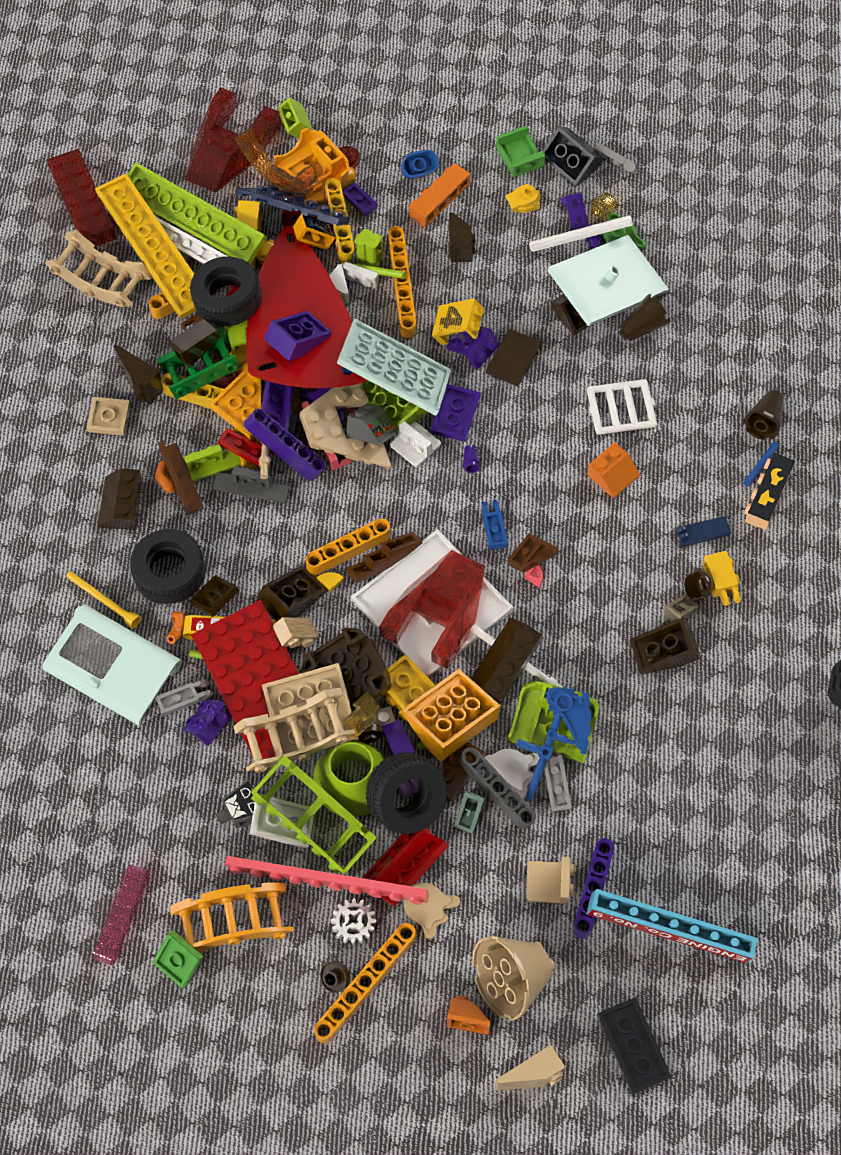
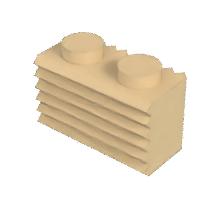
(295, 632)

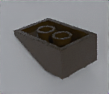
(141, 376)
(291, 593)
(665, 647)

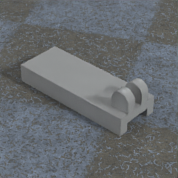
(557, 784)

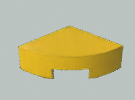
(330, 580)

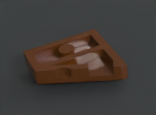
(531, 553)

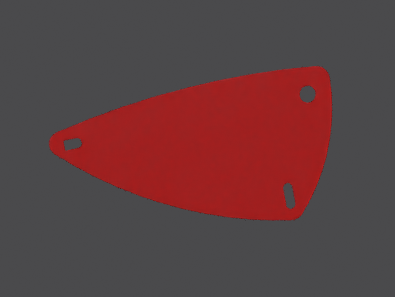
(291, 284)

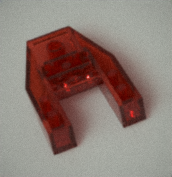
(215, 153)
(444, 595)

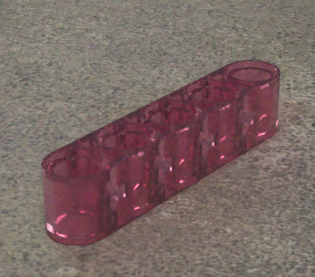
(120, 915)

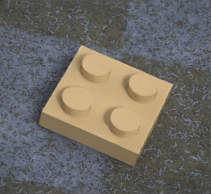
(108, 416)

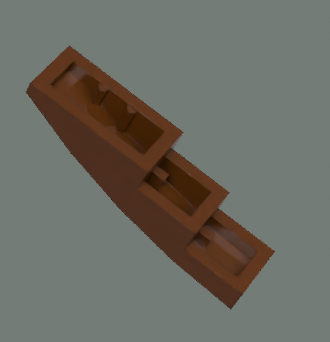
(388, 555)

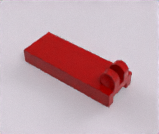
(241, 446)

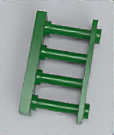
(196, 380)

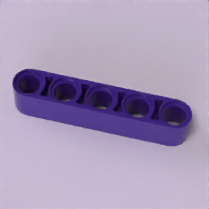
(284, 444)
(593, 878)

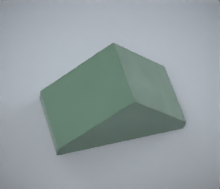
(469, 812)

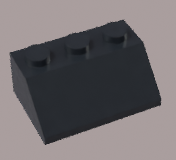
(571, 155)

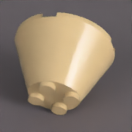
(511, 974)

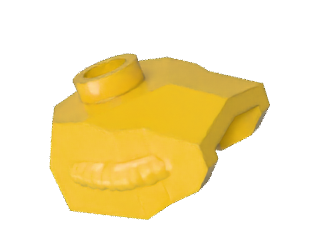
(524, 199)

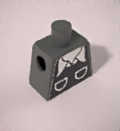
(238, 806)

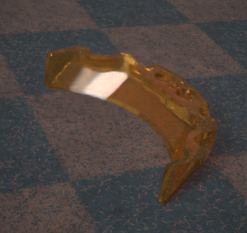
(302, 183)

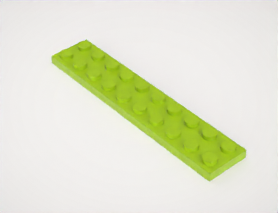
(196, 215)

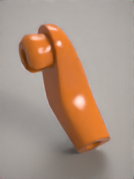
(162, 478)
(177, 629)

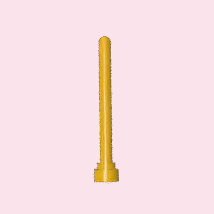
(131, 618)

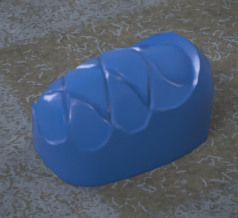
(419, 164)

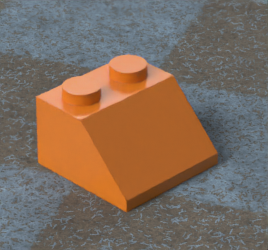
(613, 470)

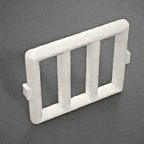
(617, 427)

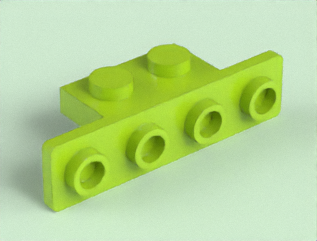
(210, 462)

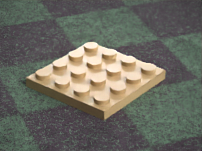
(296, 691)

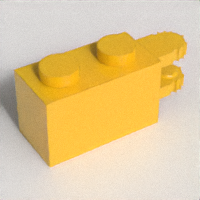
(724, 579)

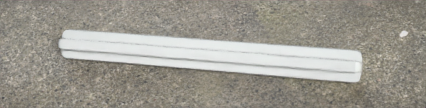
(581, 233)

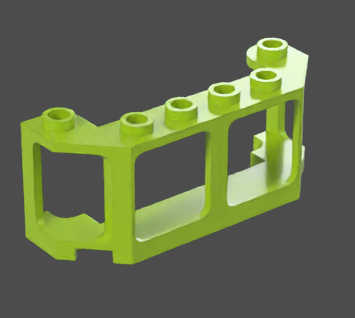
(322, 797)

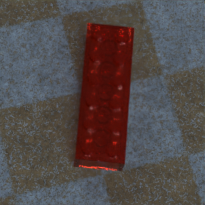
(80, 197)

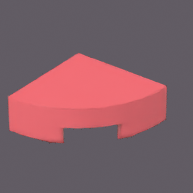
(535, 575)

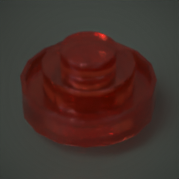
(352, 155)

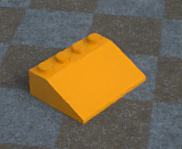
(451, 714)

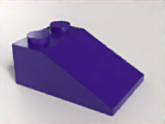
(296, 334)

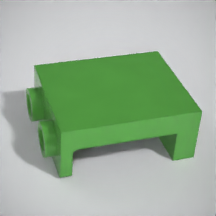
(519, 151)

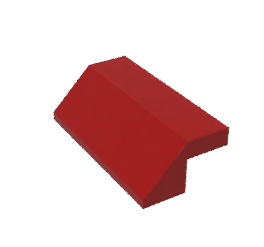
(407, 860)

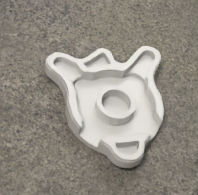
(514, 768)

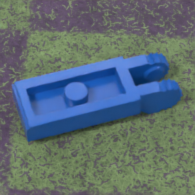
(494, 527)

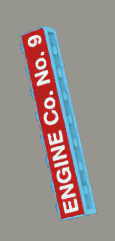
(672, 926)

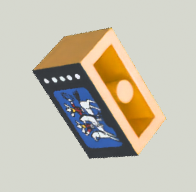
(314, 232)

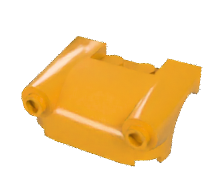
(329, 162)

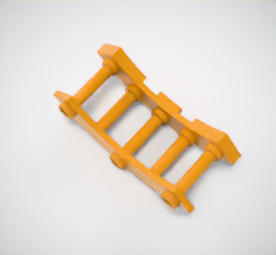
(227, 897)

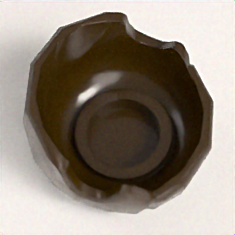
(698, 584)

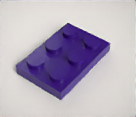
(456, 413)

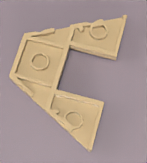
(326, 431)

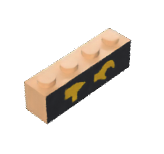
(770, 490)

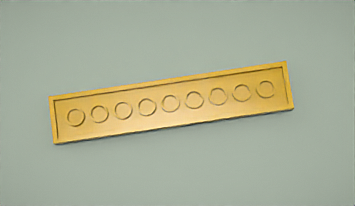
(149, 242)

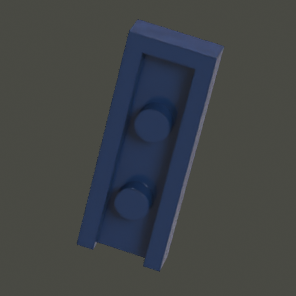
(703, 531)

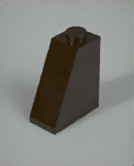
(194, 342)

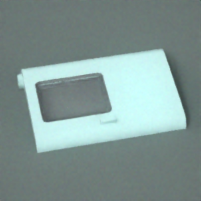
(110, 663)

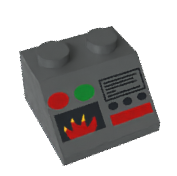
(370, 425)

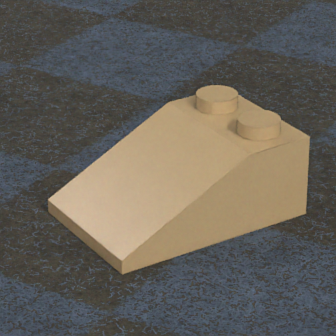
(536, 1071)

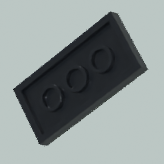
(634, 1046)

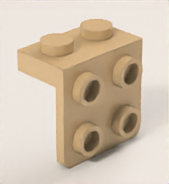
(549, 881)

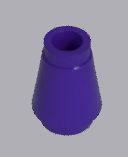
(471, 460)

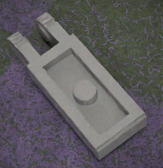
(617, 159)
(183, 697)

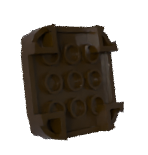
(359, 663)

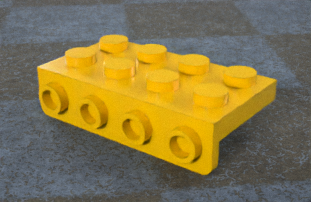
(407, 684)

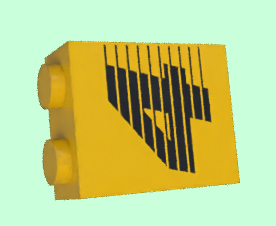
(457, 318)

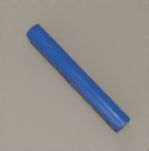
(760, 465)

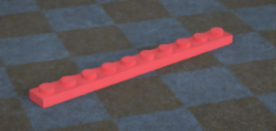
(333, 881)

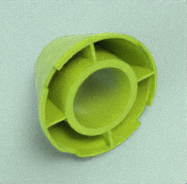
(349, 795)

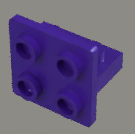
(207, 721)

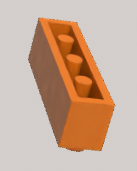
(439, 195)

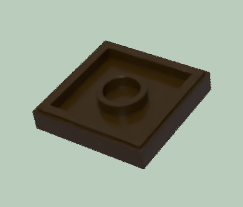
(214, 595)

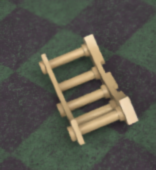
(134, 270)
(291, 715)

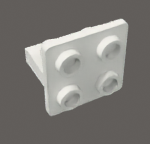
(414, 443)

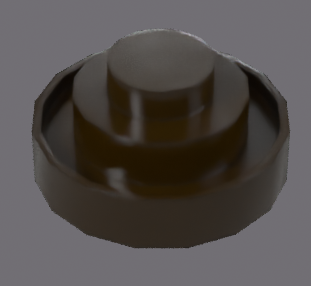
(371, 734)
(334, 976)

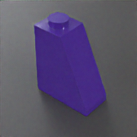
(397, 738)

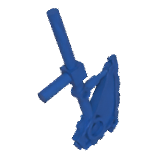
(576, 715)

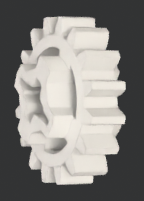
(347, 928)

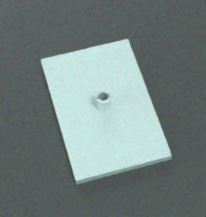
(607, 280)
(394, 366)

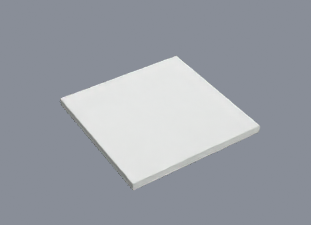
(421, 633)

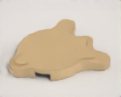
(431, 914)

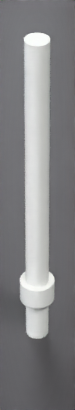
(530, 668)

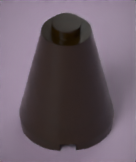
(644, 319)
(765, 417)

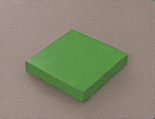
(177, 959)

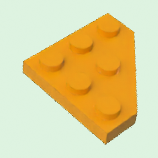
(239, 401)

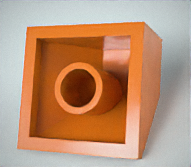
(467, 1016)

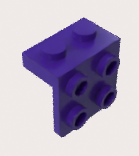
(475, 349)

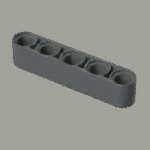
(500, 798)

